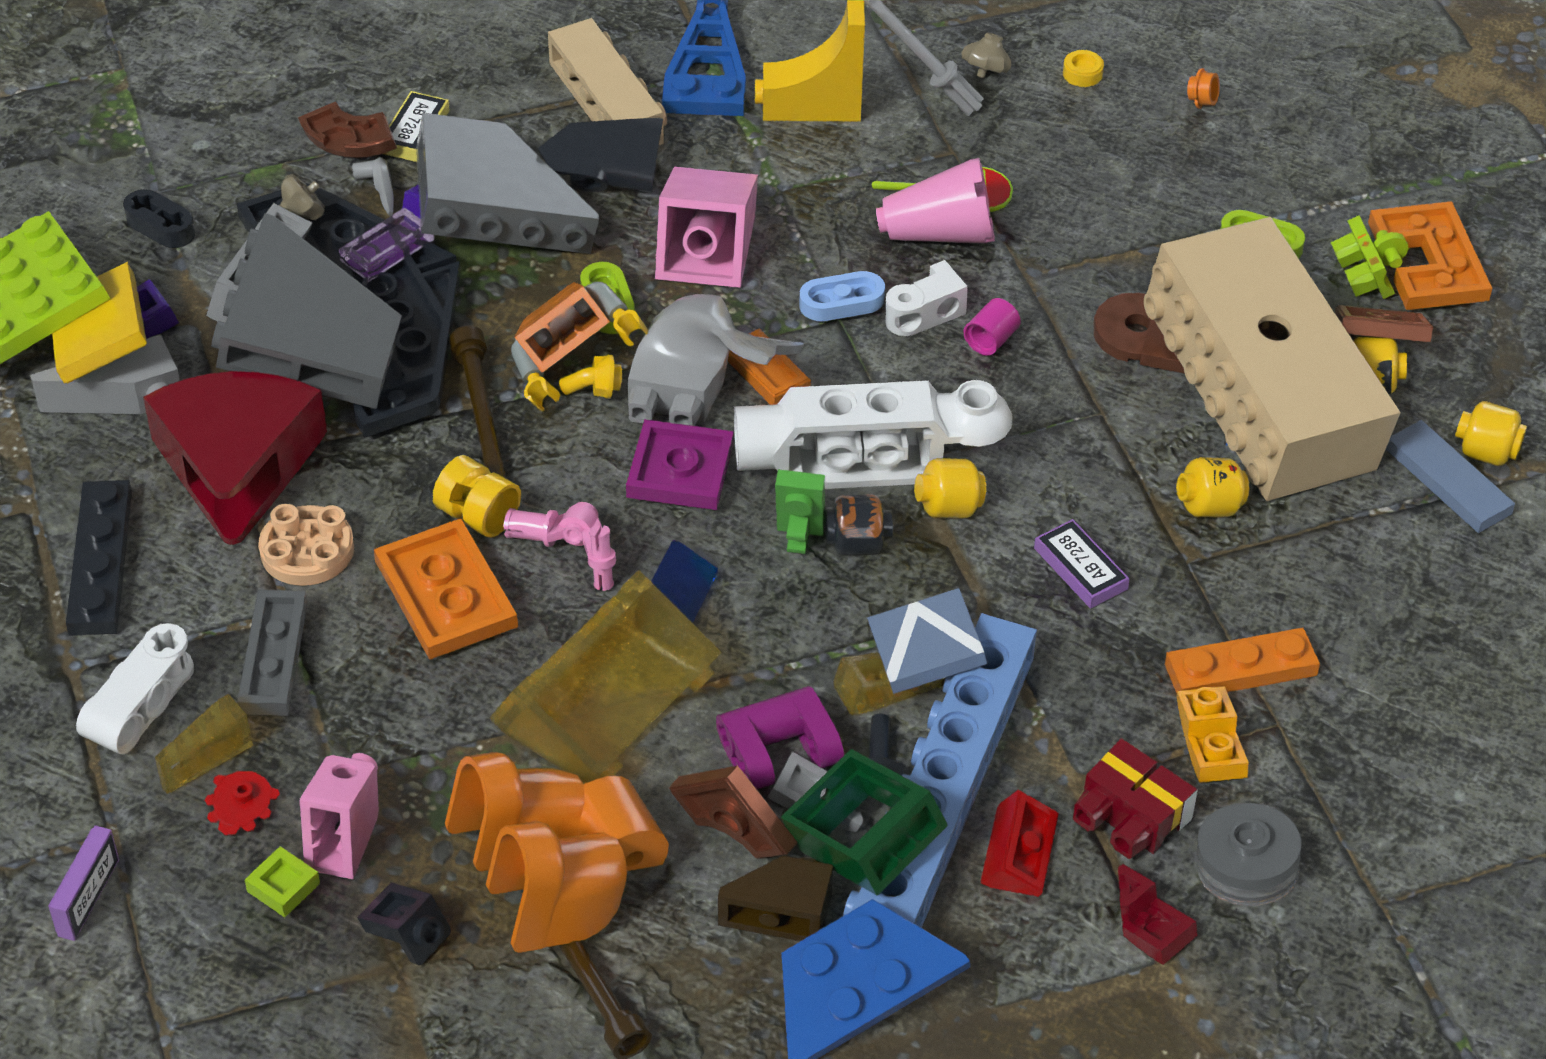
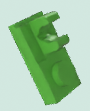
(800, 507)

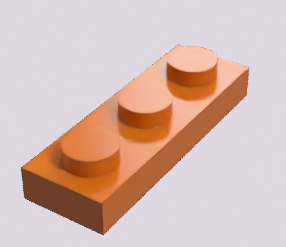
(1244, 662)

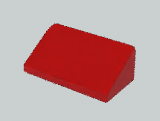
(1020, 845)

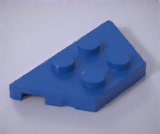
(858, 976)

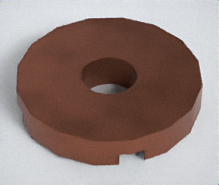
(1111, 326)

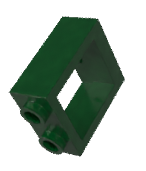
(889, 844)

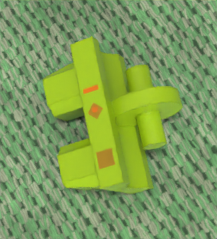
(1384, 251)

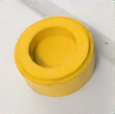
(1083, 68)

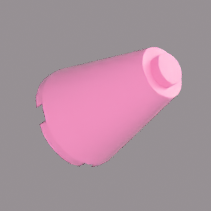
(941, 208)

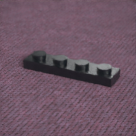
(99, 558)

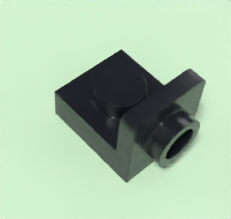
(407, 918)

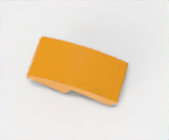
(1211, 734)

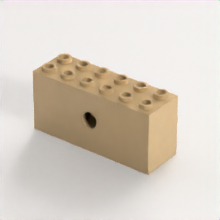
(1269, 358)

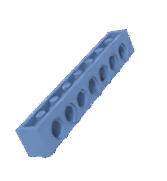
(958, 756)

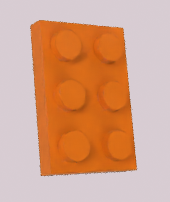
(445, 588)

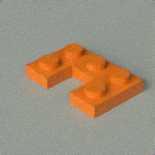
(1453, 267)

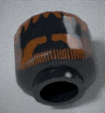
(857, 524)

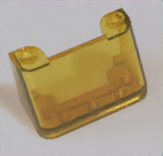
(608, 682)

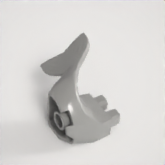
(686, 359)

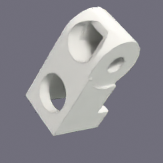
(926, 302)

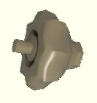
(987, 55)
(301, 198)

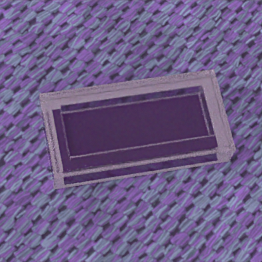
(385, 245)

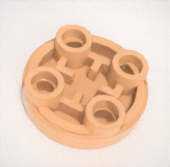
(306, 544)

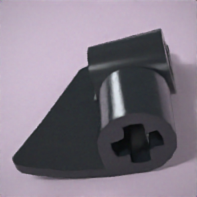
(606, 153)

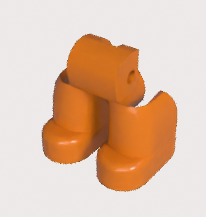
(555, 842)

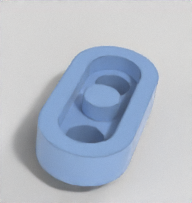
(842, 296)

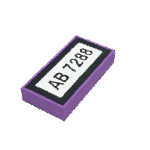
(1081, 563)
(83, 883)

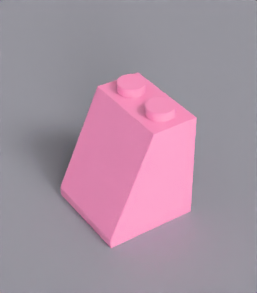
(705, 226)

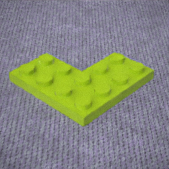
(42, 284)

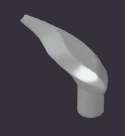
(379, 171)

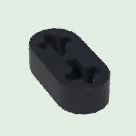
(155, 222)

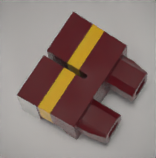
(1134, 799)

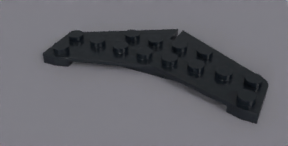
(418, 288)

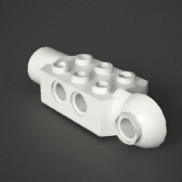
(867, 430)

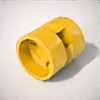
(475, 495)

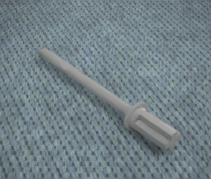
(945, 75)

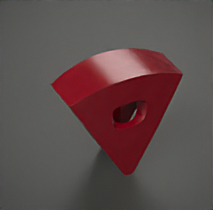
(236, 441)

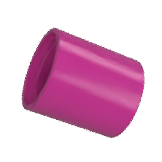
(992, 326)

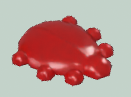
(239, 801)

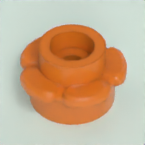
(1203, 88)

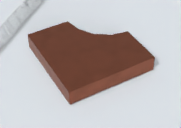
(733, 806)

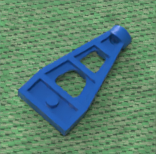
(706, 93)

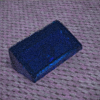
(684, 578)

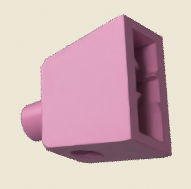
(344, 793)

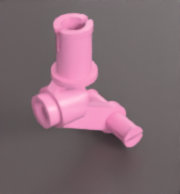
(577, 527)

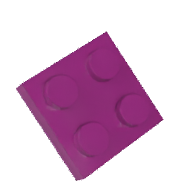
(680, 464)

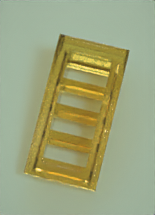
(860, 690)
(204, 744)

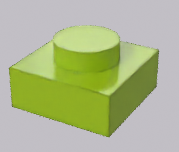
(282, 881)

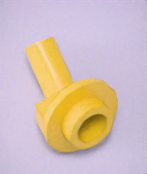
(603, 375)

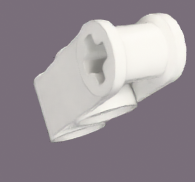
(137, 690)

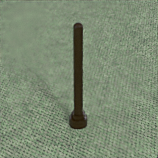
(468, 349)
(624, 1031)

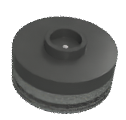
(1248, 854)

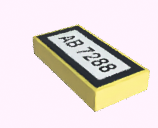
(408, 119)

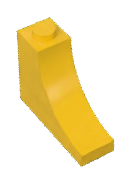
(821, 82)

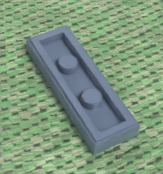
(1450, 476)

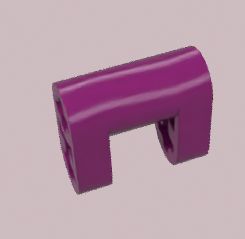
(792, 714)

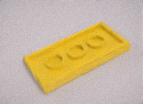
(103, 332)

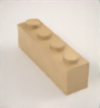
(599, 75)

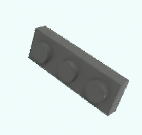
(272, 652)

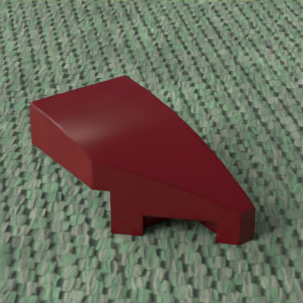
(1150, 922)

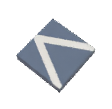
(926, 640)

